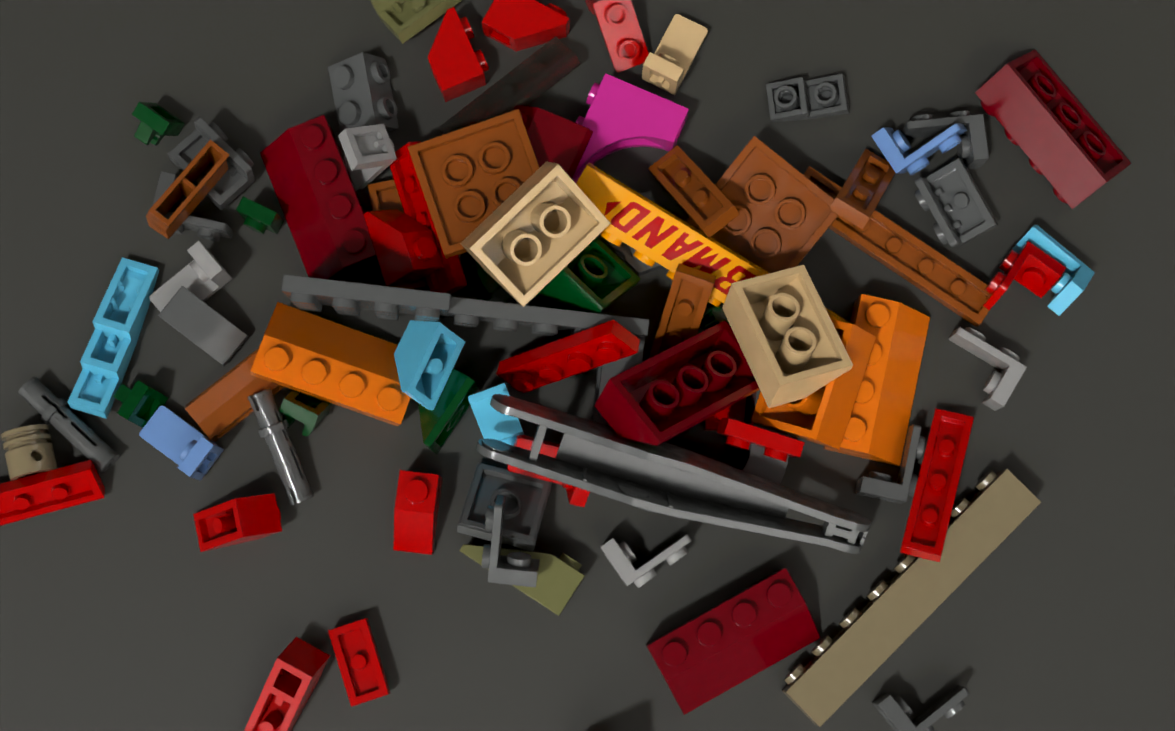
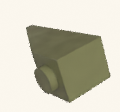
(555, 581)

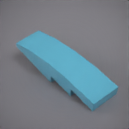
(114, 337)

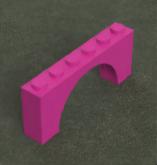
(628, 118)

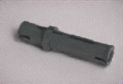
(56, 413)
(278, 440)

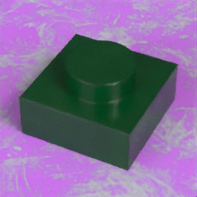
(259, 217)

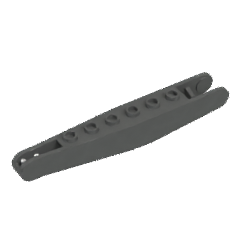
(670, 480)

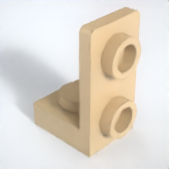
(674, 54)

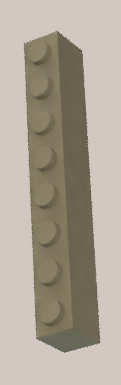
(908, 597)

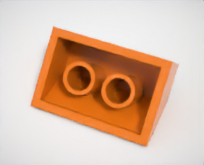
(825, 413)

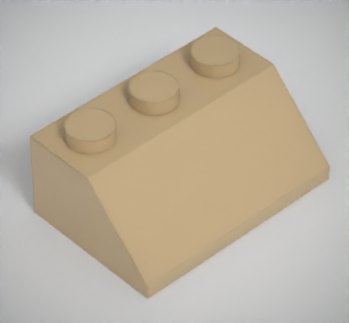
(535, 232)
(785, 334)

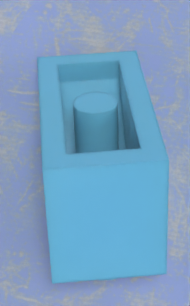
(426, 360)
(491, 422)

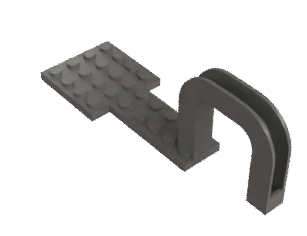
(389, 302)

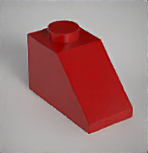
(402, 247)
(416, 511)
(237, 521)

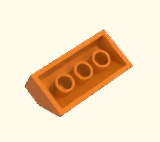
(331, 364)
(889, 382)

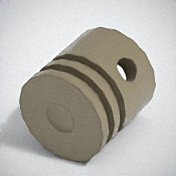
(28, 451)

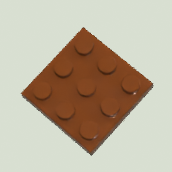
(472, 174)
(777, 208)

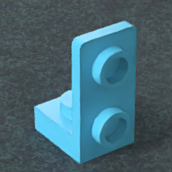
(1075, 276)

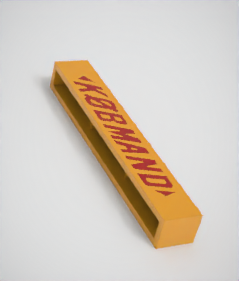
(663, 236)

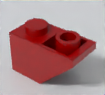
(524, 23)
(454, 60)

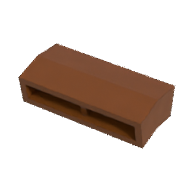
(184, 186)
(226, 400)

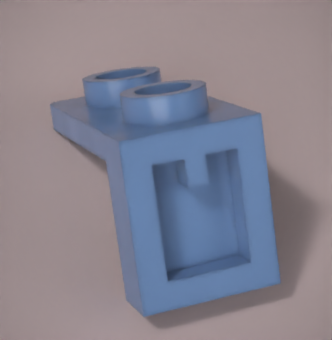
(895, 146)
(181, 443)

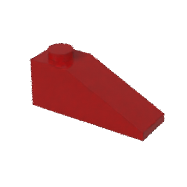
(288, 687)

